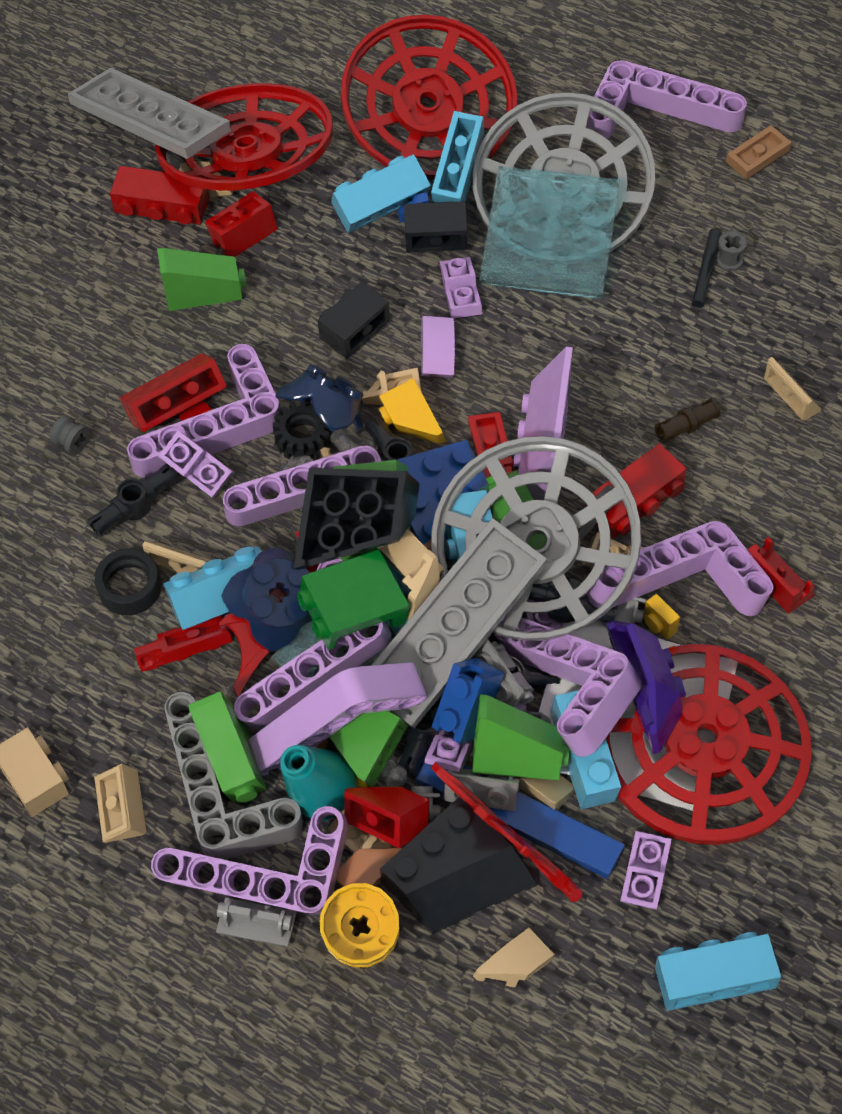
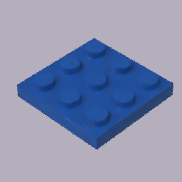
(434, 473)

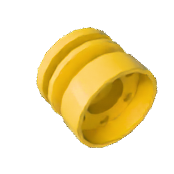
(353, 904)

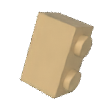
(31, 772)

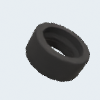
(136, 602)

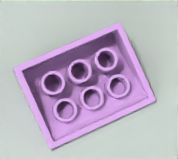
(545, 416)

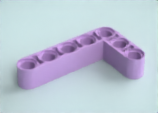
(667, 94)
(219, 421)
(283, 485)
(706, 548)
(295, 673)
(605, 678)
(335, 705)
(261, 878)

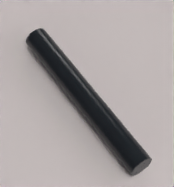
(706, 268)

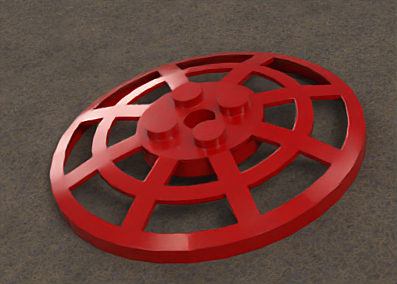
(423, 83)
(254, 143)
(721, 756)

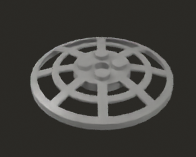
(570, 159)
(549, 520)

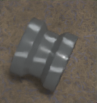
(70, 435)

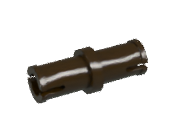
(687, 420)

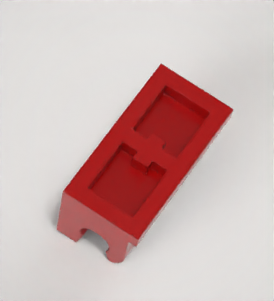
(242, 224)
(788, 587)

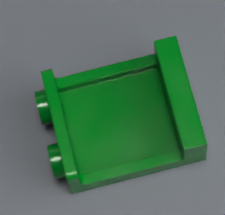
(352, 597)

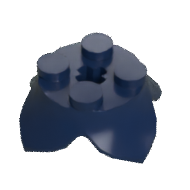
(333, 400)
(248, 598)

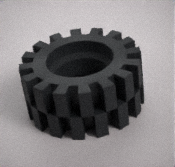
(300, 446)

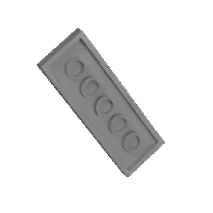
(149, 112)
(463, 610)

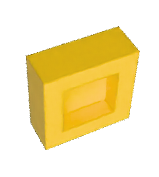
(661, 617)

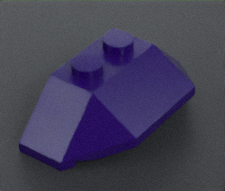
(660, 693)

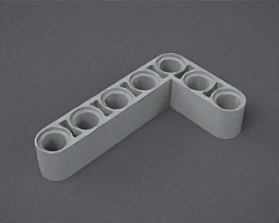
(207, 791)

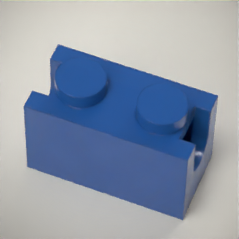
(461, 697)

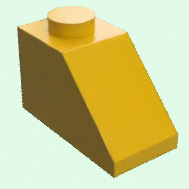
(410, 412)

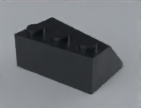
(353, 512)
(454, 869)

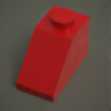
(387, 813)

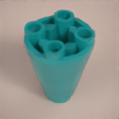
(316, 778)

